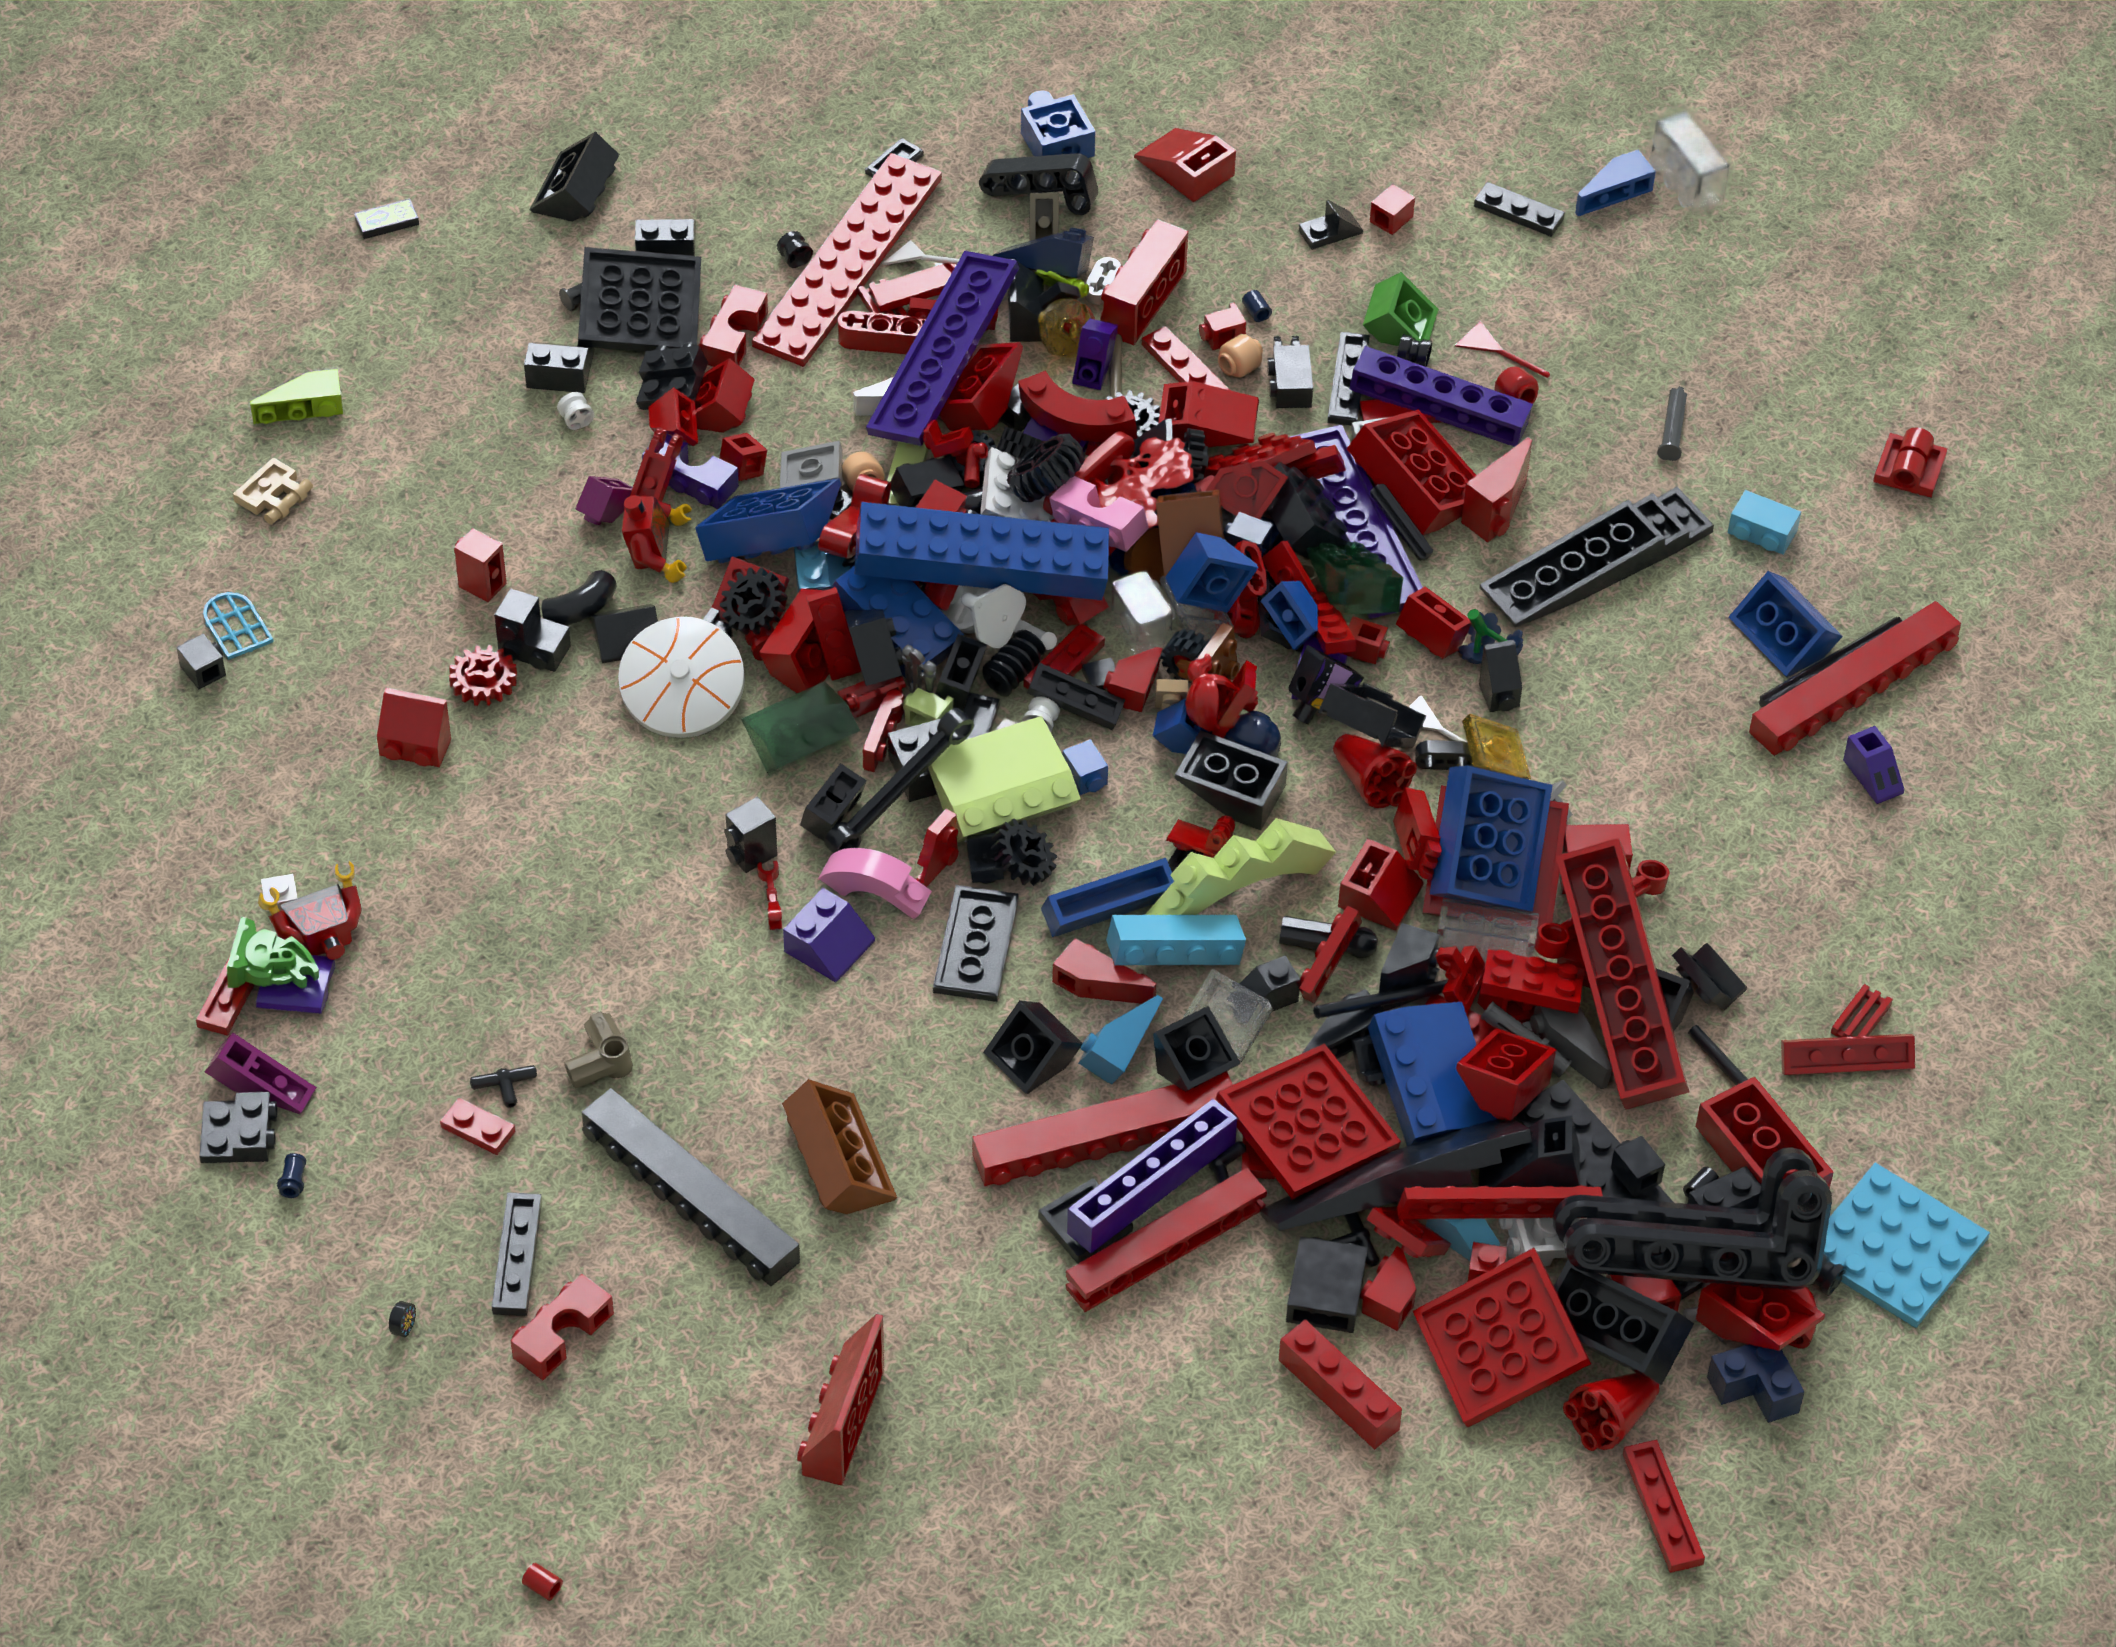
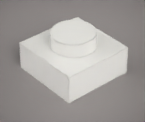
(285, 886)

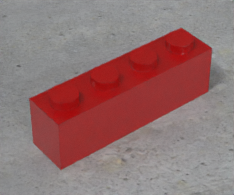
(1340, 1384)

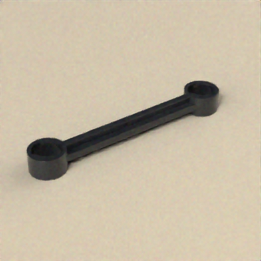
(951, 729)

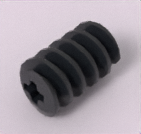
(1013, 662)

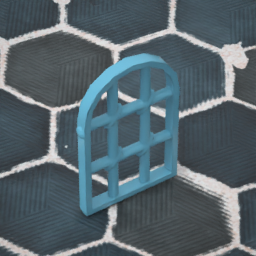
(232, 634)

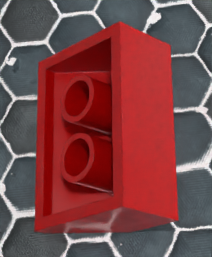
(793, 648)
(1506, 1072)

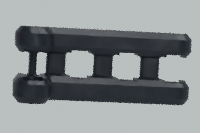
(1688, 1247)

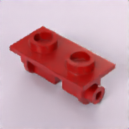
(865, 698)

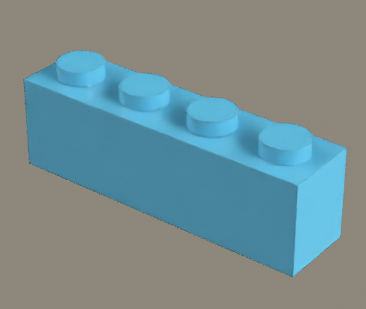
(1175, 940)

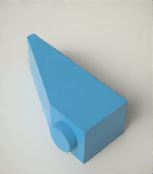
(1115, 1044)

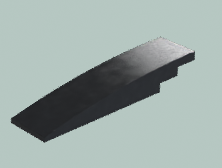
(1597, 556)
(1381, 1181)

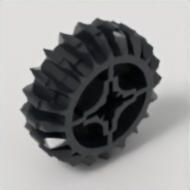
(1046, 468)

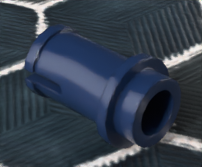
(291, 1183)

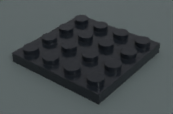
(638, 300)

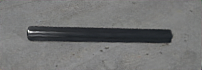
(1806, 674)

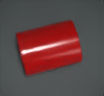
(542, 1581)

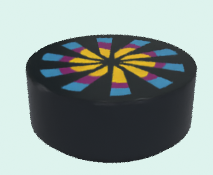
(402, 1318)

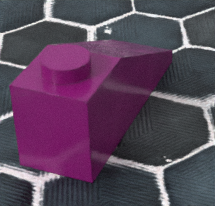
(251, 1070)

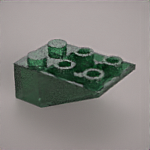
(1356, 578)

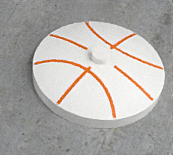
(681, 677)

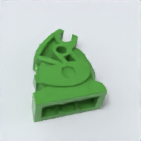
(268, 959)

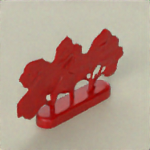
(1166, 469)

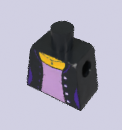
(1313, 679)

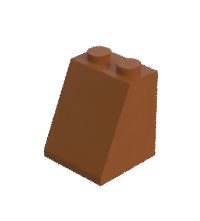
(1182, 517)

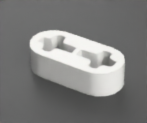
(1097, 278)

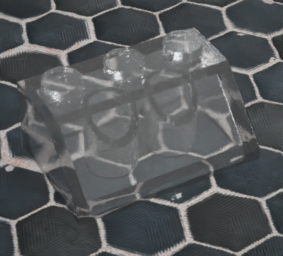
(1487, 928)

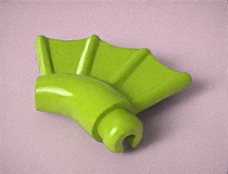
(1051, 278)

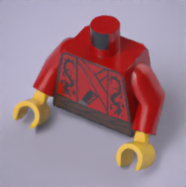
(647, 531)
(320, 919)

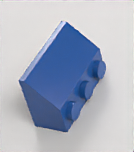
(1784, 625)

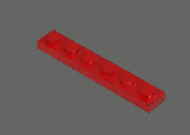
(1486, 1201)

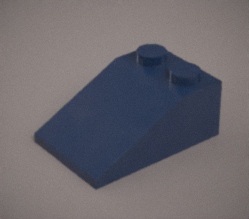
(1061, 253)

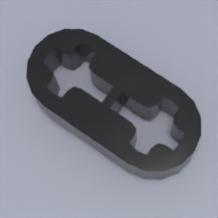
(1442, 754)

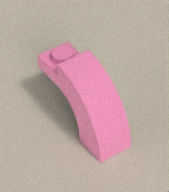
(878, 874)

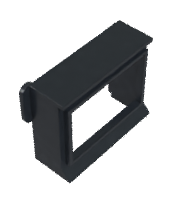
(1373, 714)

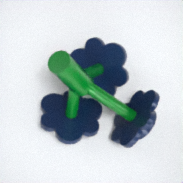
(1485, 631)

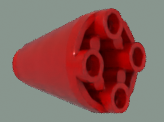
(1375, 770)
(1609, 1408)

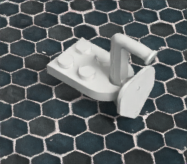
(993, 615)

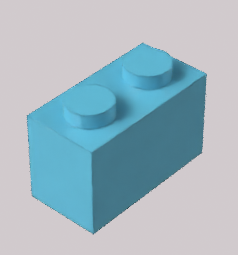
(1764, 522)

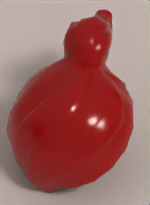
(1206, 694)

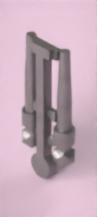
(913, 664)

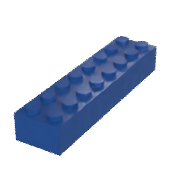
(981, 551)

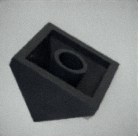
(1193, 1050)

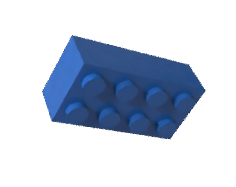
(912, 612)

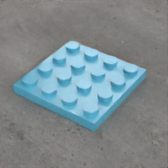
(1900, 1244)

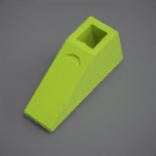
(303, 397)

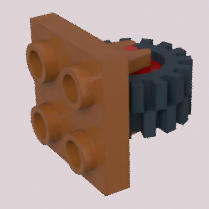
(1187, 647)

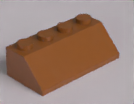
(838, 1148)

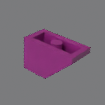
(603, 499)

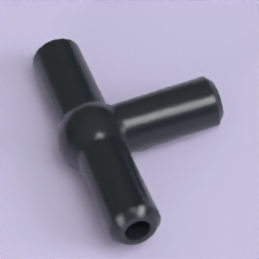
(504, 1078)
(1220, 1163)
(1360, 1237)

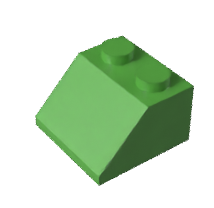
(1399, 309)

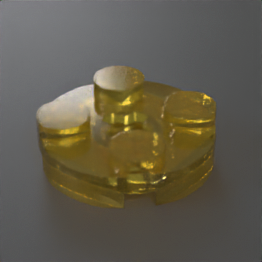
(1052, 323)

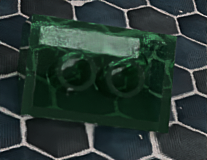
(800, 727)

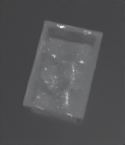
(1689, 164)

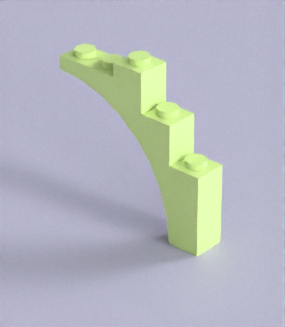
(1240, 862)

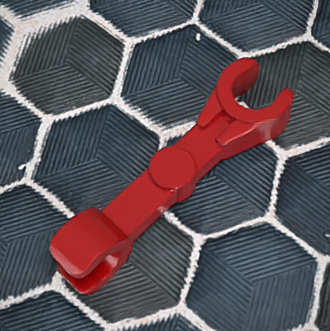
(774, 909)

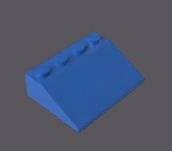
(768, 521)
(1491, 838)
(1419, 1063)

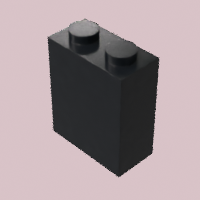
(1326, 1284)

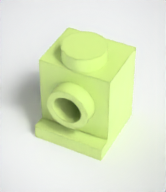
(925, 707)

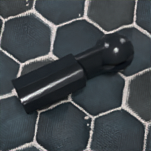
(1311, 933)

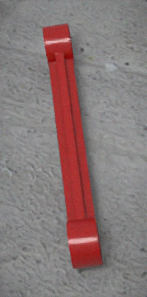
(1565, 931)

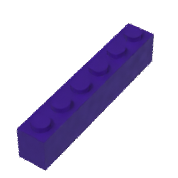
(1151, 1175)

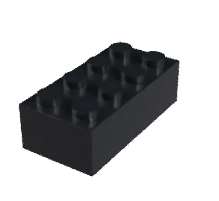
(1622, 1322)

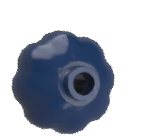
(1256, 732)

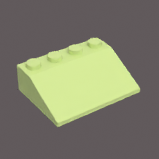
(1003, 778)

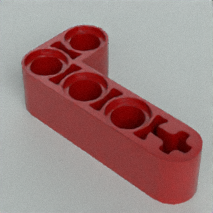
(878, 331)
(840, 533)

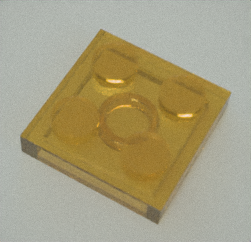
(1495, 747)

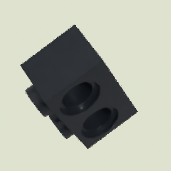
(833, 801)

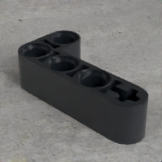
(1005, 178)

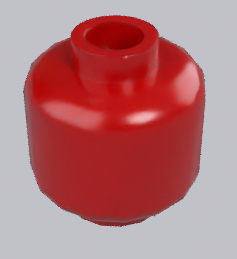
(1518, 384)

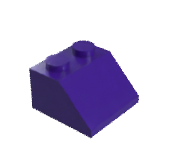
(827, 935)

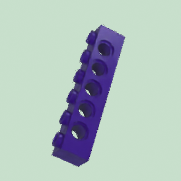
(1441, 396)

